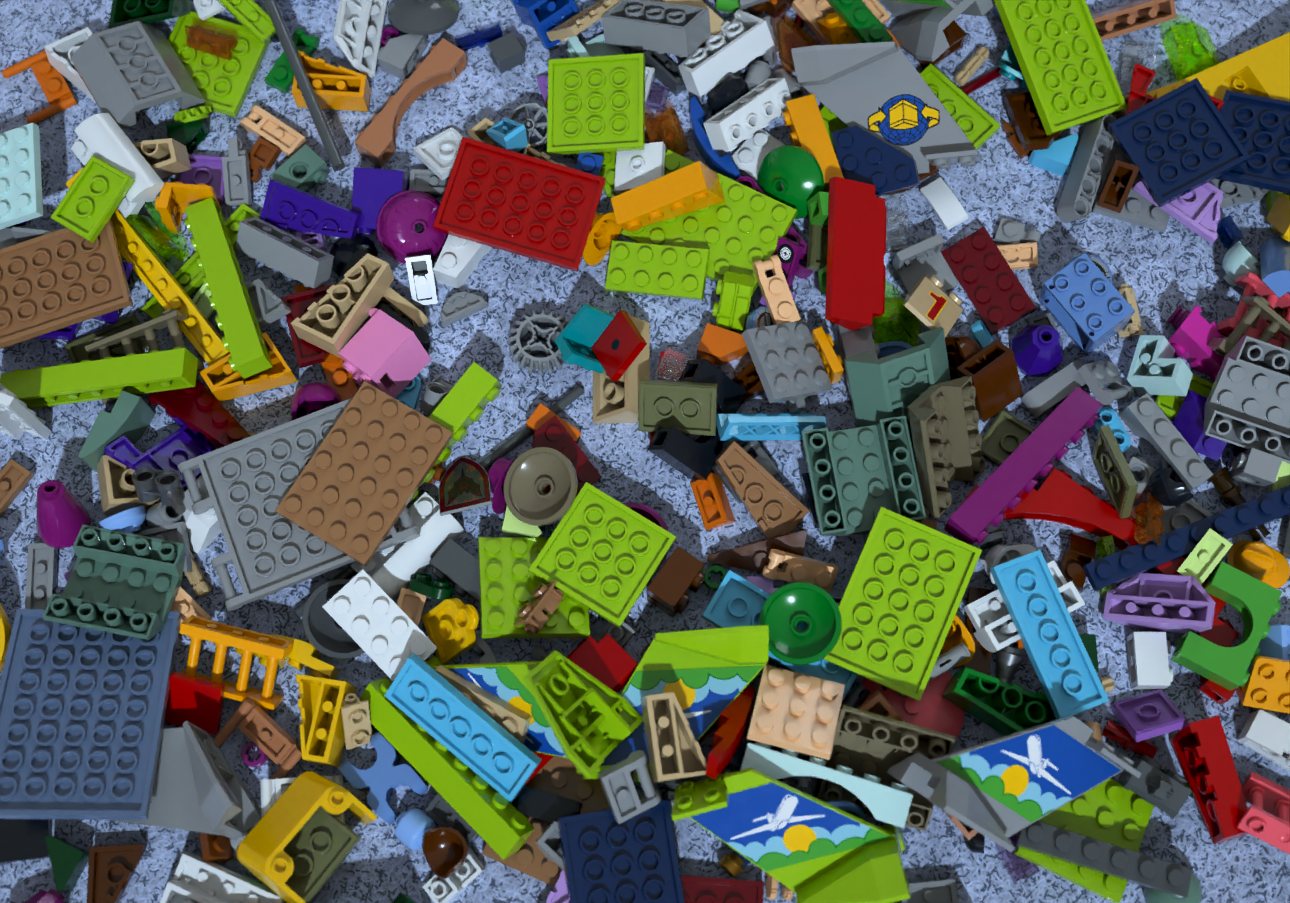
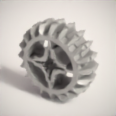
(526, 354)

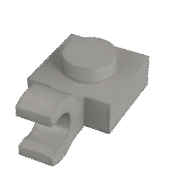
(1013, 233)

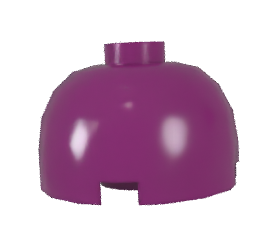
(312, 398)

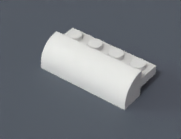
(107, 141)
(17, 417)
(399, 563)
(993, 621)
(210, 883)

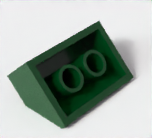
(146, 11)

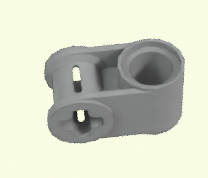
(435, 393)

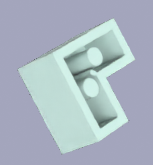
(1156, 370)

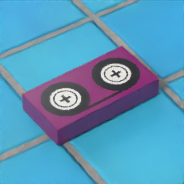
(789, 255)

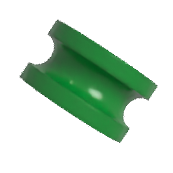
(716, 570)

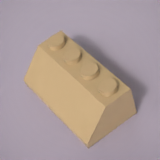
(620, 400)

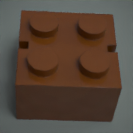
(675, 582)

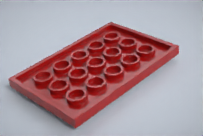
(519, 204)

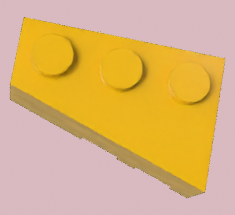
(322, 718)

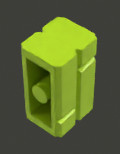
(735, 300)

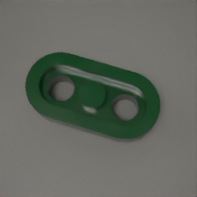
(431, 587)

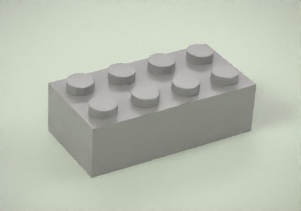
(656, 26)

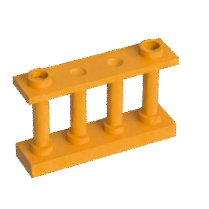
(248, 643)

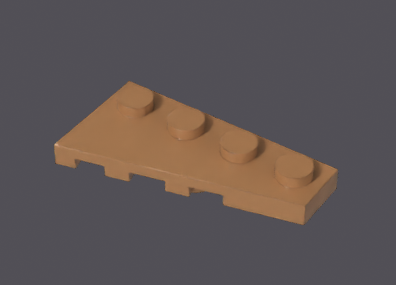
(764, 497)

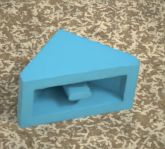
(509, 135)
(1056, 157)

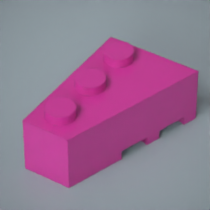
(1191, 343)

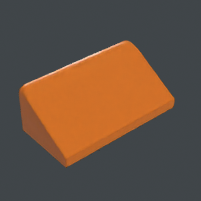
(712, 502)

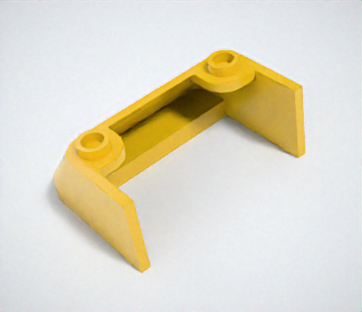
(263, 846)

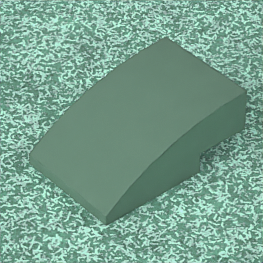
(128, 418)

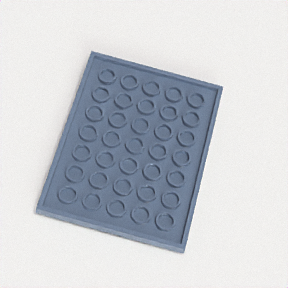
(81, 719)

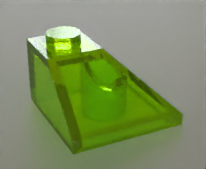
(1189, 49)
(896, 324)

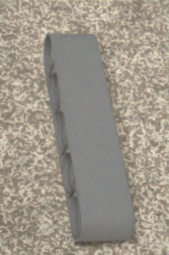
(1086, 170)

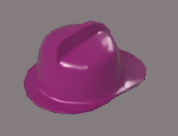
(497, 477)

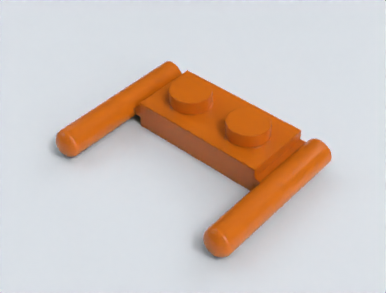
(51, 82)

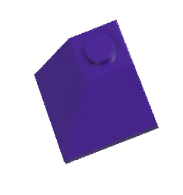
(1190, 424)

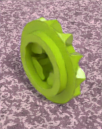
(193, 114)

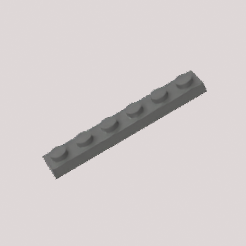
(1106, 858)

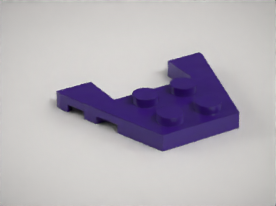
(165, 455)

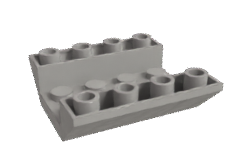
(132, 71)
(1252, 398)

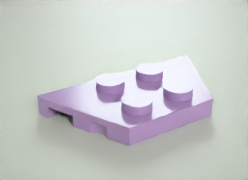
(1196, 209)

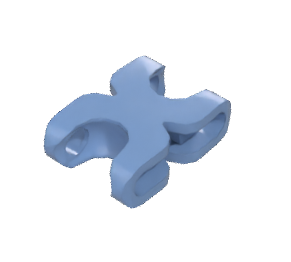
(383, 778)

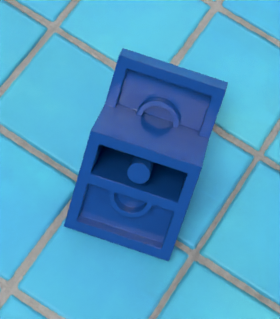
(544, 16)

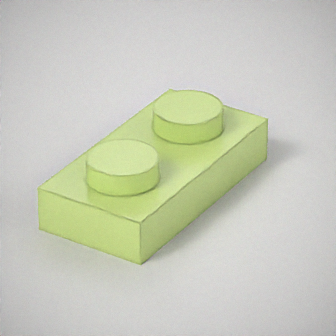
(1205, 556)

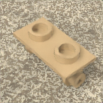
(1134, 326)
(356, 721)

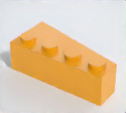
(668, 197)

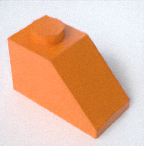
(720, 345)

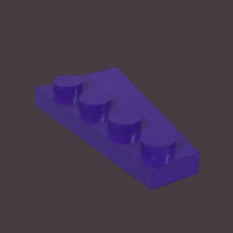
(304, 212)

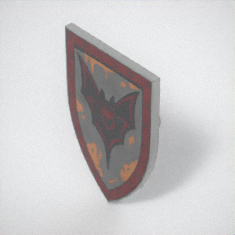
(464, 487)

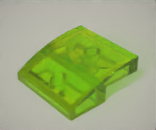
(157, 236)

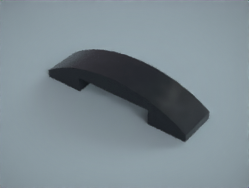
(544, 805)

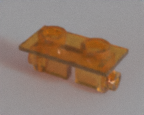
(206, 41)
(1149, 521)

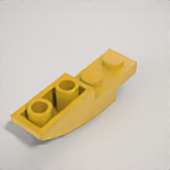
(302, 655)

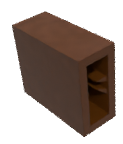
(994, 378)

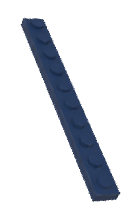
(1184, 539)

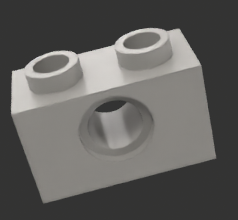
(1254, 468)

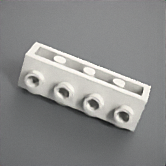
(747, 114)

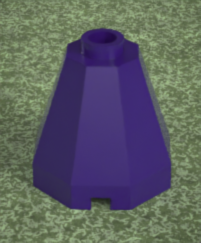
(1037, 350)

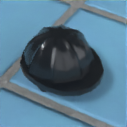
(1165, 488)

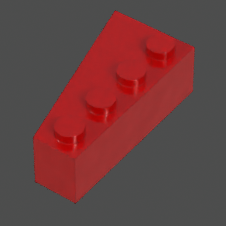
(1211, 777)

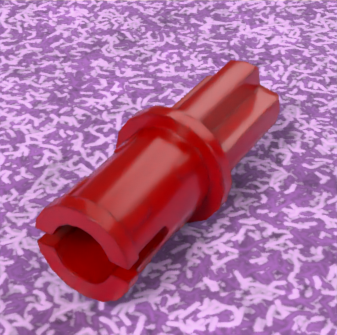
(1122, 737)

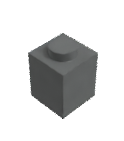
(507, 52)

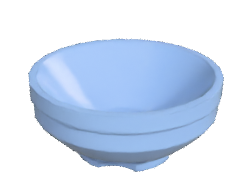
(125, 521)

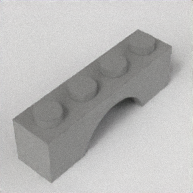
(1149, 422)

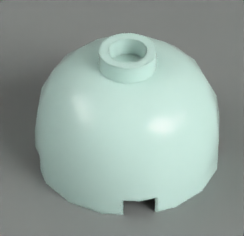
(1239, 262)

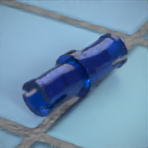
(479, 38)

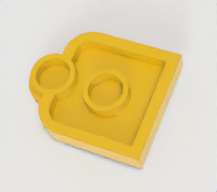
(451, 628)

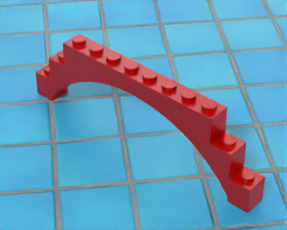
(1075, 505)

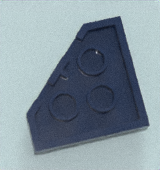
(874, 161)

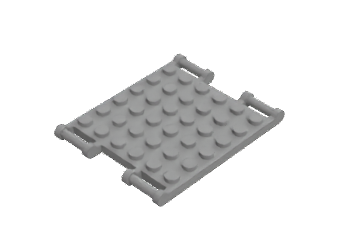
(246, 488)

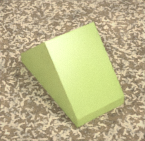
(515, 528)

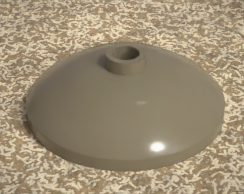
(527, 485)

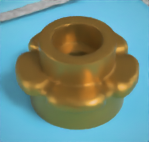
(731, 864)

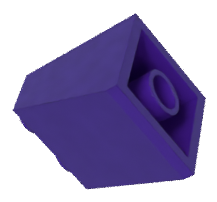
(372, 190)

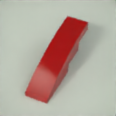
(730, 732)

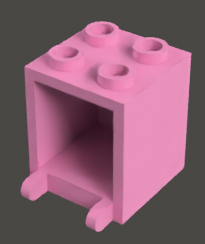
(384, 354)

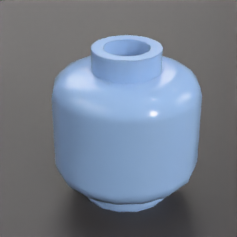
(412, 827)

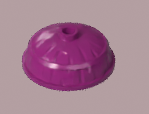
(397, 226)

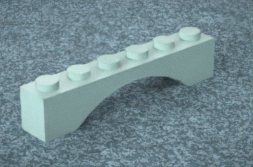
(884, 802)

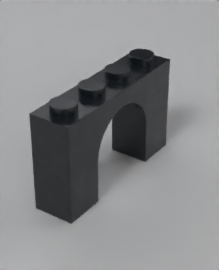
(698, 456)

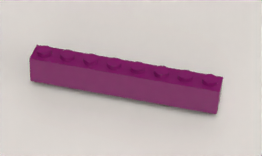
(1023, 467)

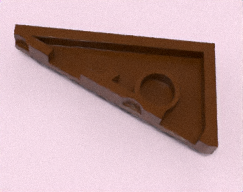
(755, 554)
(111, 871)

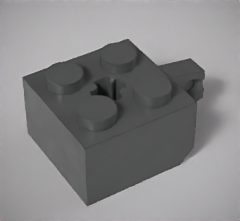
(1154, 786)

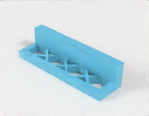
(766, 426)

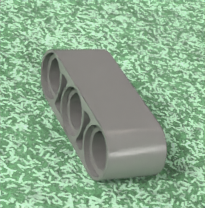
(1054, 390)

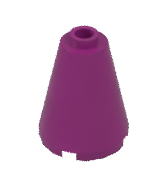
(59, 515)

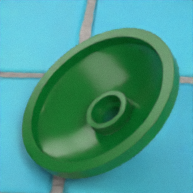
(797, 172)
(799, 604)

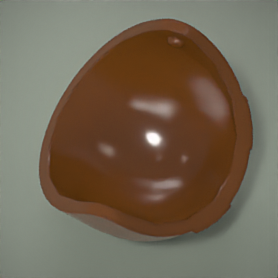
(444, 851)

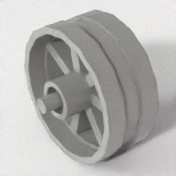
(530, 124)

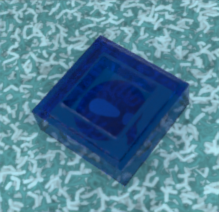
(1228, 232)

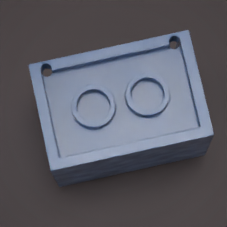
(1085, 304)

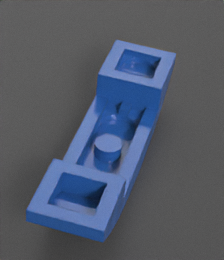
(720, 165)

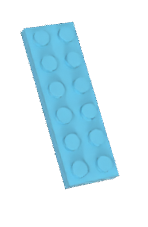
(740, 604)
(1049, 635)
(462, 727)

